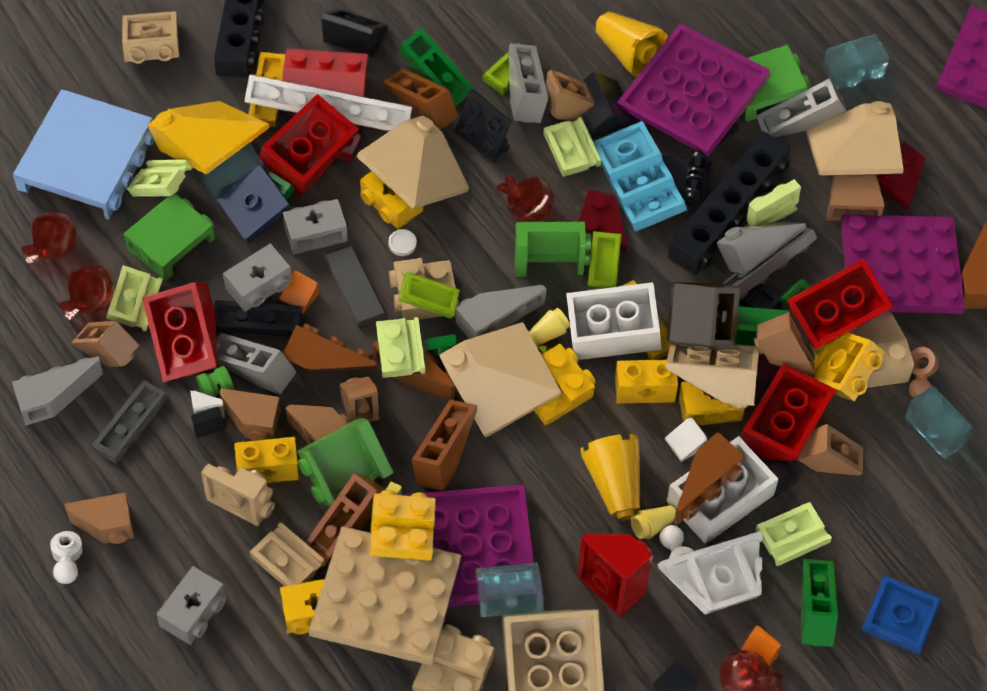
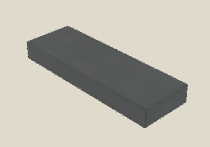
(354, 286)
(130, 421)

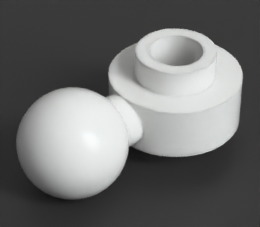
(672, 538)
(66, 570)

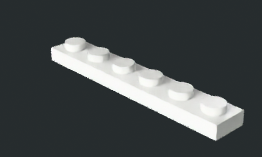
(356, 109)

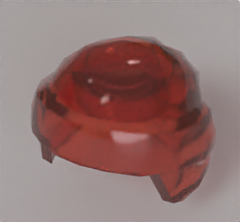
(529, 199)
(52, 237)
(89, 291)
(748, 672)

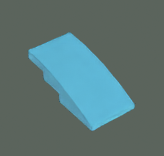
(639, 176)

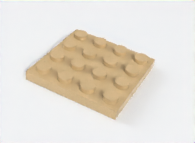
(384, 601)

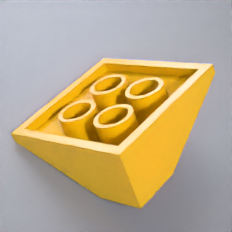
(204, 133)

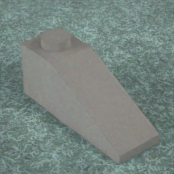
(527, 84)
(803, 110)
(751, 245)
(498, 309)
(255, 363)

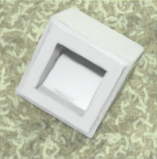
(204, 402)
(686, 439)

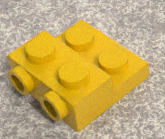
(847, 365)
(575, 384)
(402, 526)

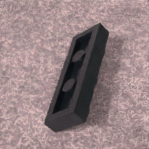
(264, 319)

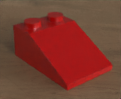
(308, 144)
(183, 330)

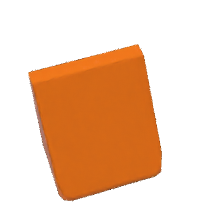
(300, 292)
(763, 644)

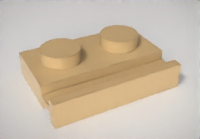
(287, 557)

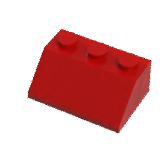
(327, 70)
(839, 304)
(786, 415)
(615, 569)

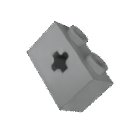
(315, 226)
(257, 277)
(193, 590)

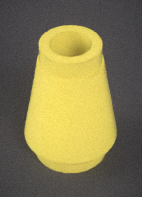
(549, 327)
(651, 521)

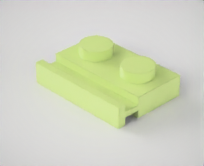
(572, 147)
(159, 178)
(774, 205)
(127, 300)
(400, 347)
(793, 533)

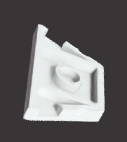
(719, 573)

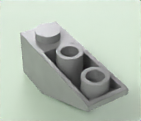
(51, 391)

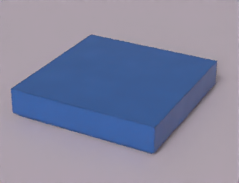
(901, 614)

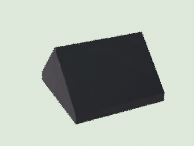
(352, 31)
(606, 114)

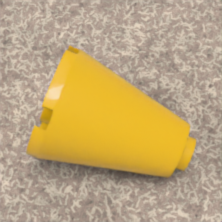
(630, 40)
(616, 473)

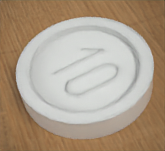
(402, 242)

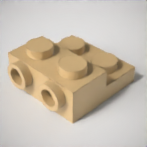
(150, 37)
(437, 271)
(240, 494)
(457, 663)

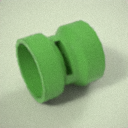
(212, 383)

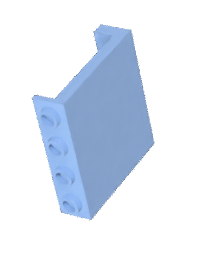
(85, 151)

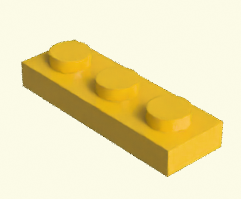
(271, 67)

